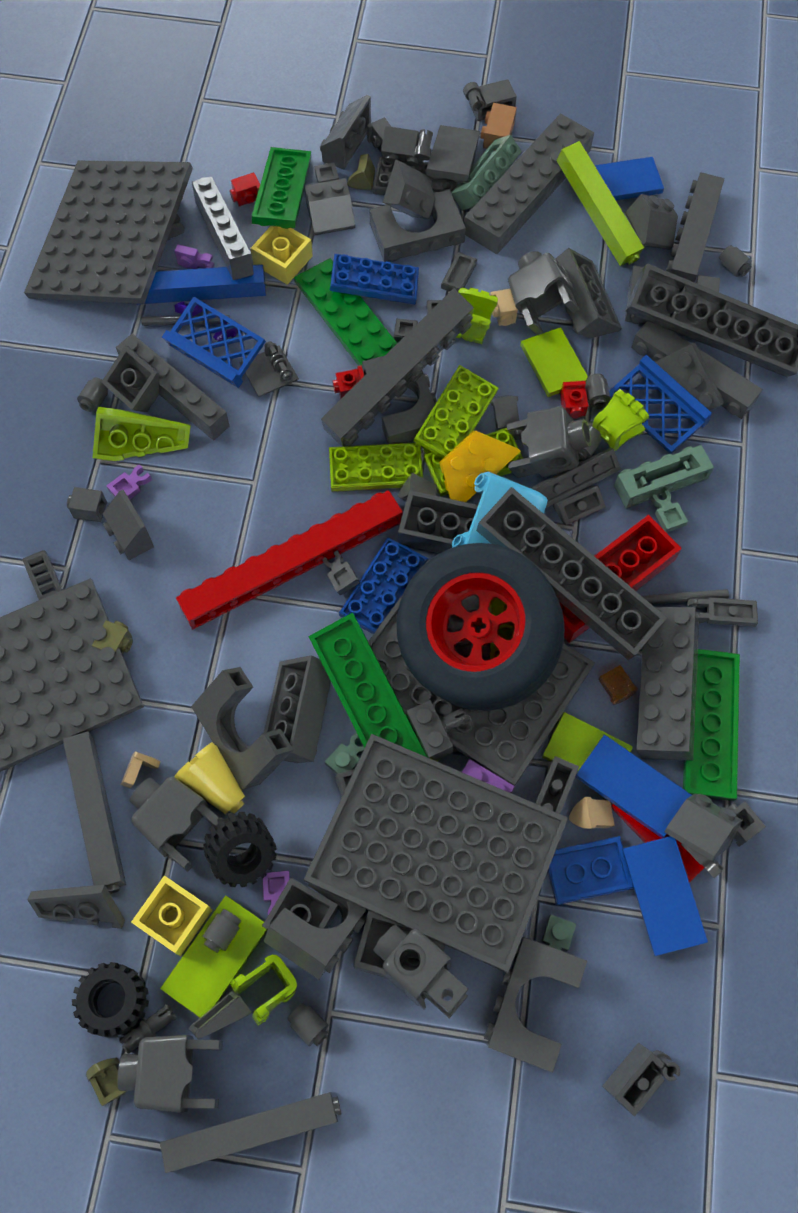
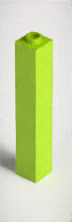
(600, 204)

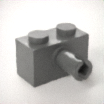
(433, 729)

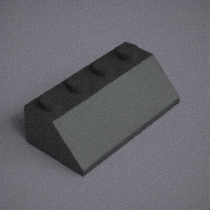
(595, 310)
(299, 705)

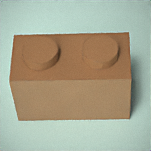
(499, 123)

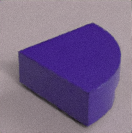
(180, 307)
(218, 336)

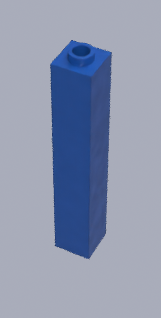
(204, 285)

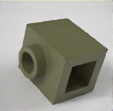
(117, 636)

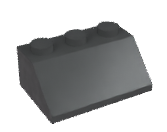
(347, 133)

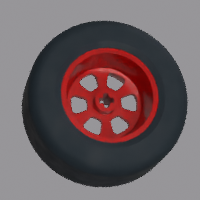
(438, 593)

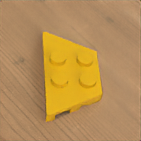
(470, 458)

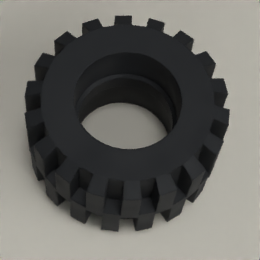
(245, 866)
(88, 994)

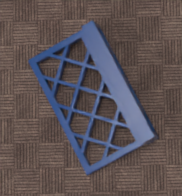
(206, 358)
(675, 395)

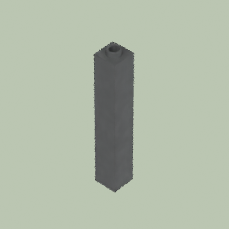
(94, 812)
(249, 1131)

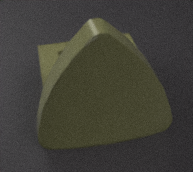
(364, 176)
(105, 1080)

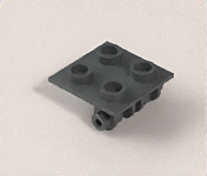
(270, 370)

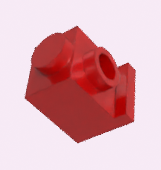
(244, 189)
(347, 380)
(574, 398)

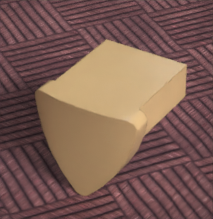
(137, 759)
(592, 814)

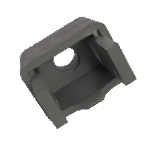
(540, 287)
(551, 441)
(168, 815)
(432, 976)
(164, 1073)

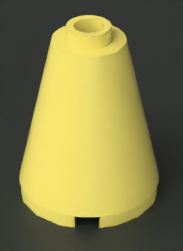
(212, 780)

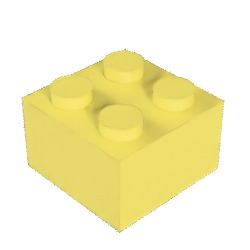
(282, 252)
(172, 916)

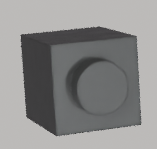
(87, 504)

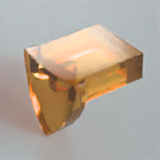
(618, 685)

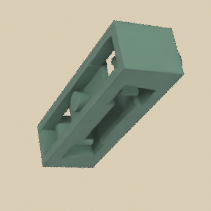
(486, 172)
(694, 468)

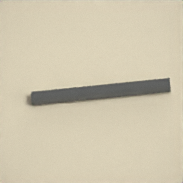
(171, 320)
(684, 597)

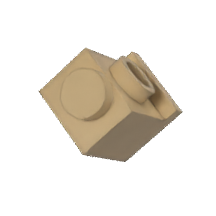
(505, 311)

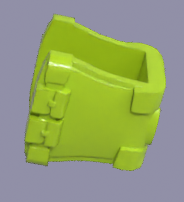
(483, 308)
(620, 419)
(273, 962)

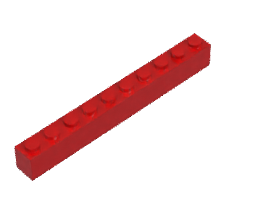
(289, 559)

